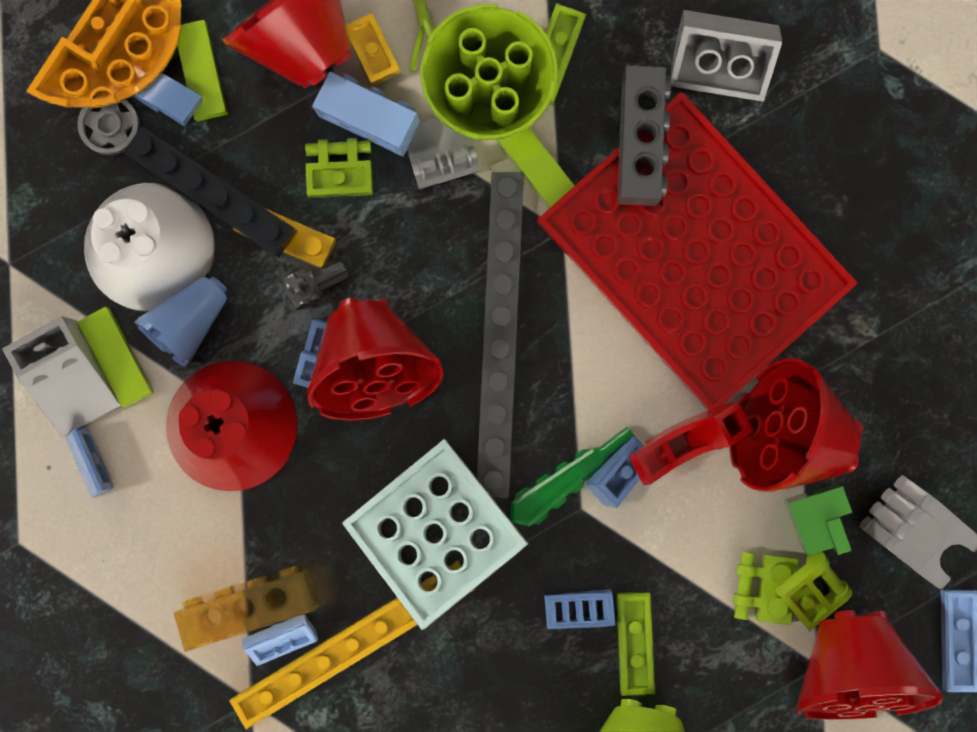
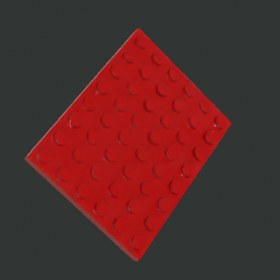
(710, 272)

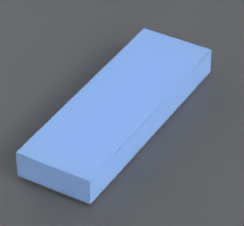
(959, 640)

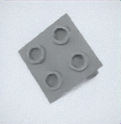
(440, 154)

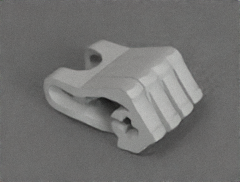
(917, 529)

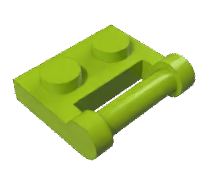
(806, 599)

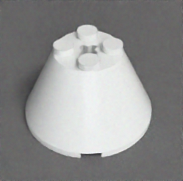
(148, 245)

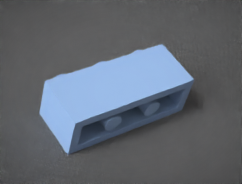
(367, 113)

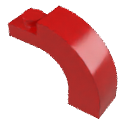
(690, 438)

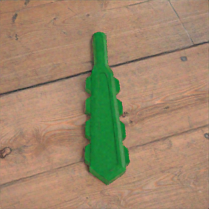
(533, 504)

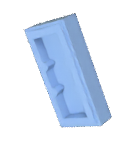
(280, 639)

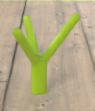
(425, 25)

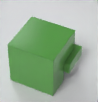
(818, 519)

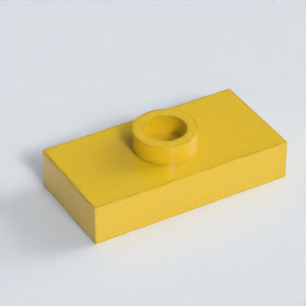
(372, 49)

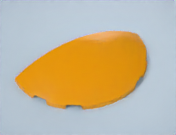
(110, 53)

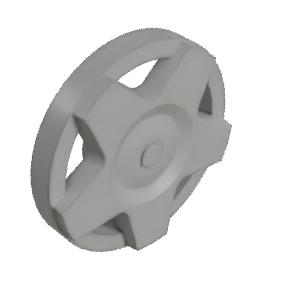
(109, 127)

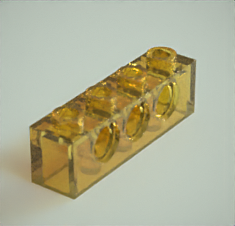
(198, 630)

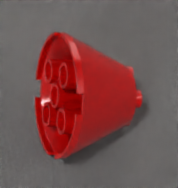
(294, 38)
(370, 363)
(231, 425)
(797, 428)
(863, 669)

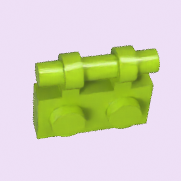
(339, 178)
(768, 603)

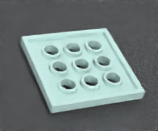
(386, 552)

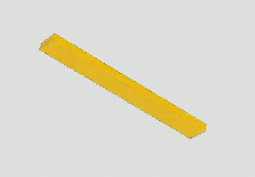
(326, 659)

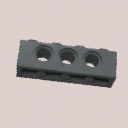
(638, 84)

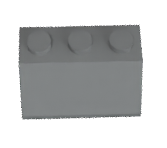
(725, 55)

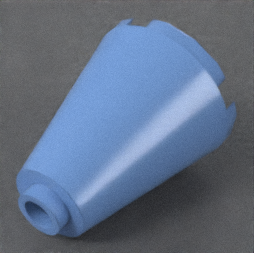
(184, 319)

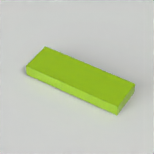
(563, 34)
(201, 69)
(537, 165)
(115, 357)
(635, 643)

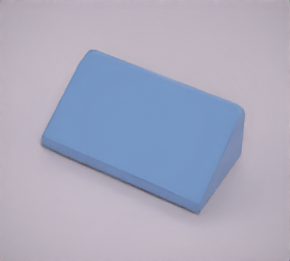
(89, 462)

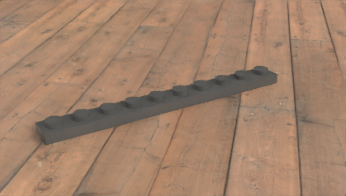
(500, 333)

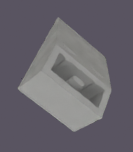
(62, 375)

